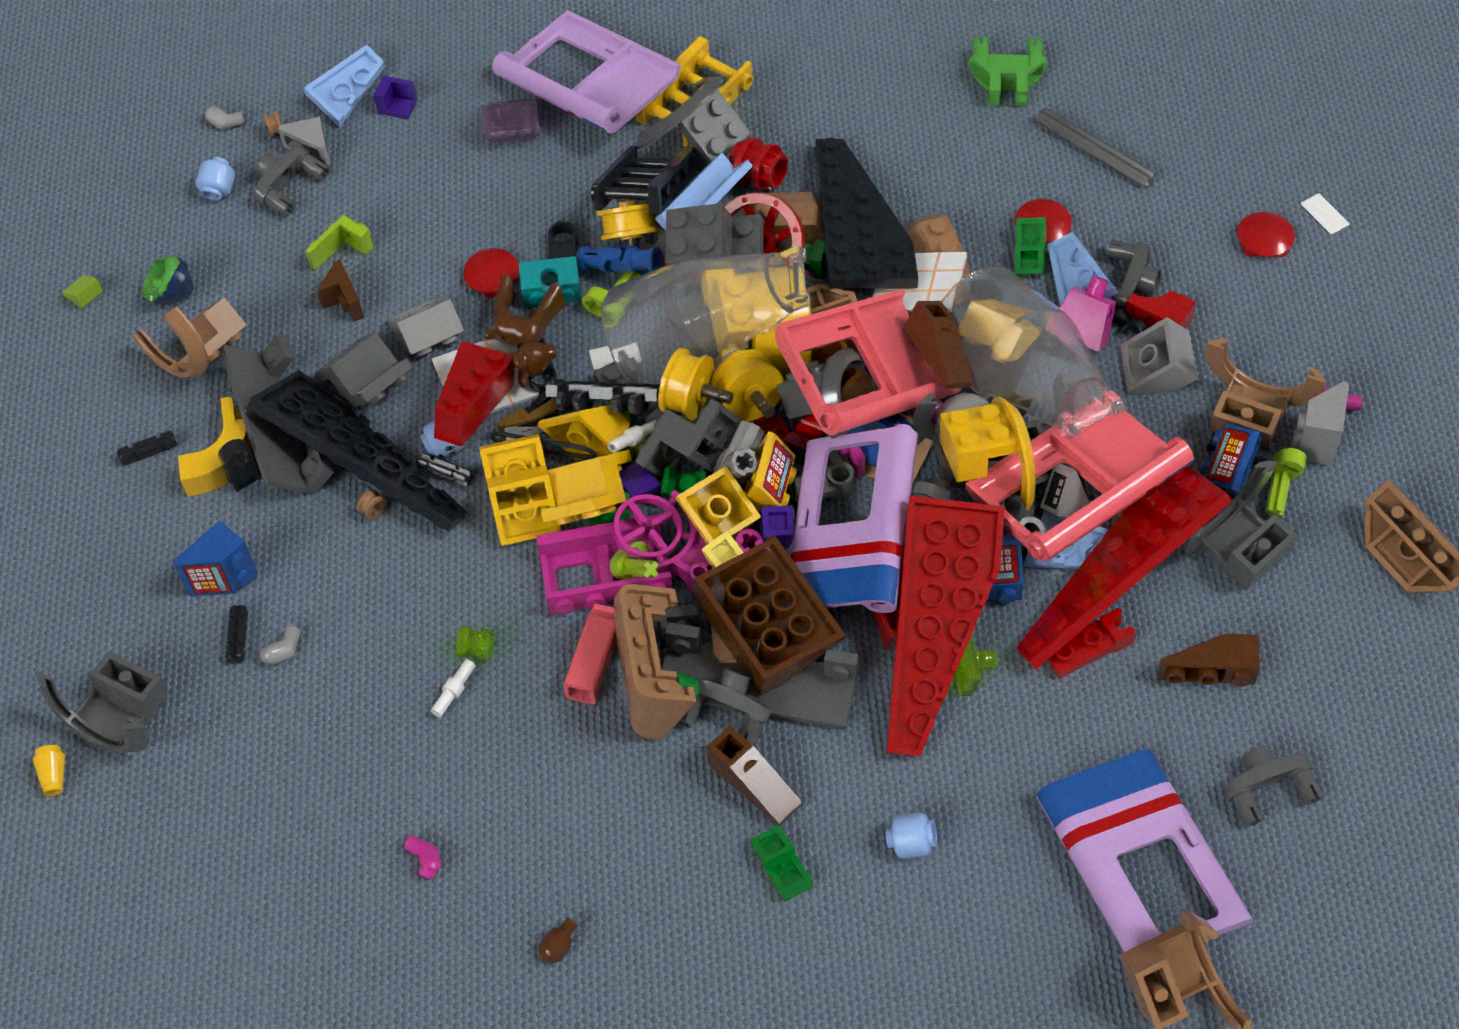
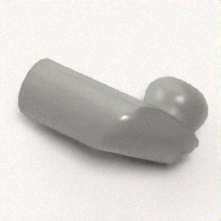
(223, 120)
(283, 649)

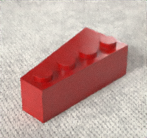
(471, 391)

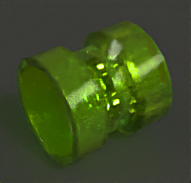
(475, 643)

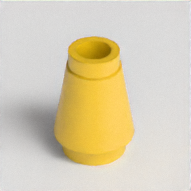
(50, 766)

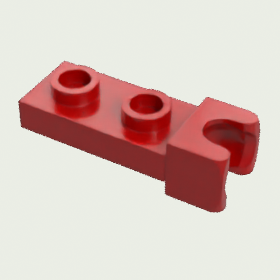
(1092, 644)

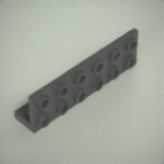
(277, 453)
(815, 695)

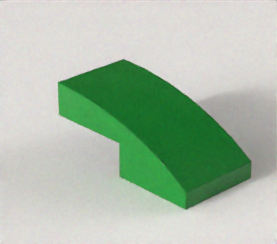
(1030, 246)
(781, 863)

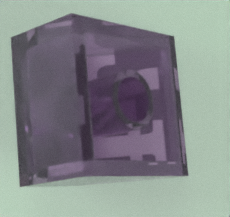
(511, 119)

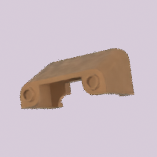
(651, 693)

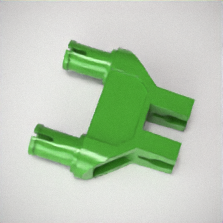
(1007, 71)

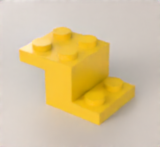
(518, 488)
(586, 488)

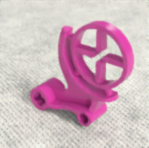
(691, 560)

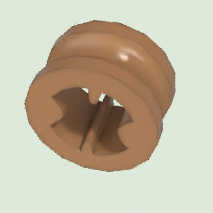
(272, 123)
(371, 504)

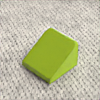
(83, 290)

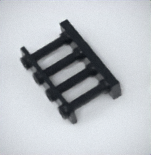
(645, 179)

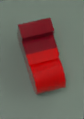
(805, 431)

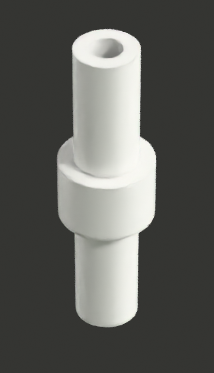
(632, 436)
(453, 688)

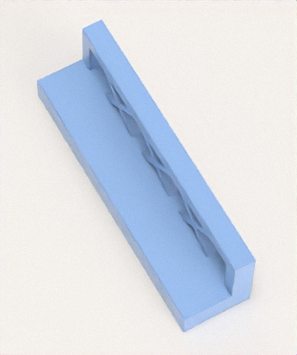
(708, 185)

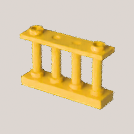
(690, 61)

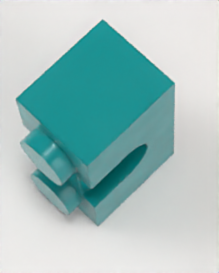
(536, 283)

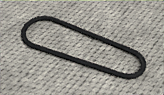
(551, 442)

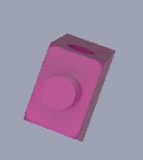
(1091, 312)

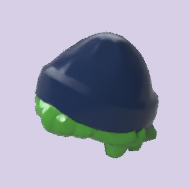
(168, 281)

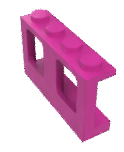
(591, 547)

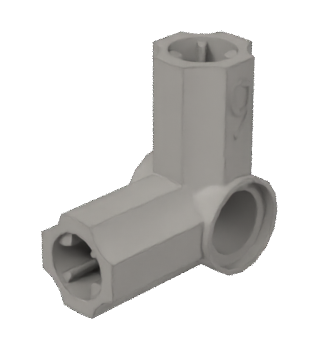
(740, 453)
(837, 468)

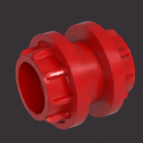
(768, 163)

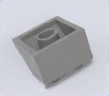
(426, 325)
(1159, 359)
(1322, 425)

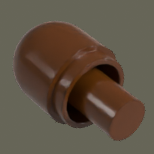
(557, 942)

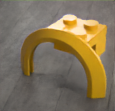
(984, 433)

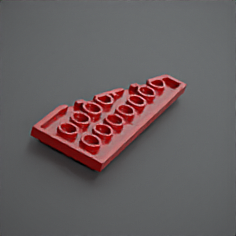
(1125, 554)
(944, 584)

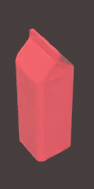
(592, 656)

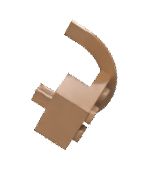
(200, 337)
(1251, 402)
(1175, 968)

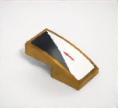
(526, 424)

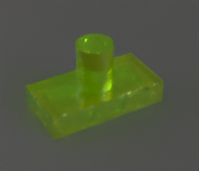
(968, 671)

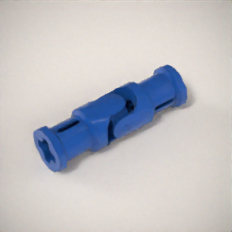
(619, 258)

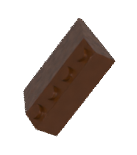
(766, 614)

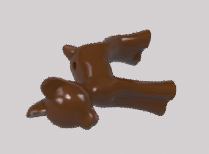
(532, 356)

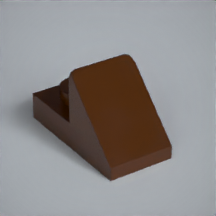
(338, 289)

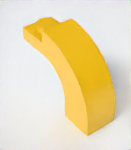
(203, 470)

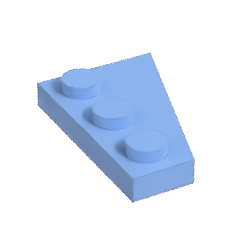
(345, 84)
(1074, 266)
(1073, 555)

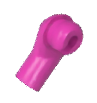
(857, 459)
(427, 854)

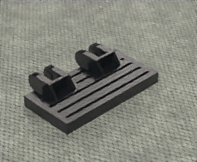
(623, 396)

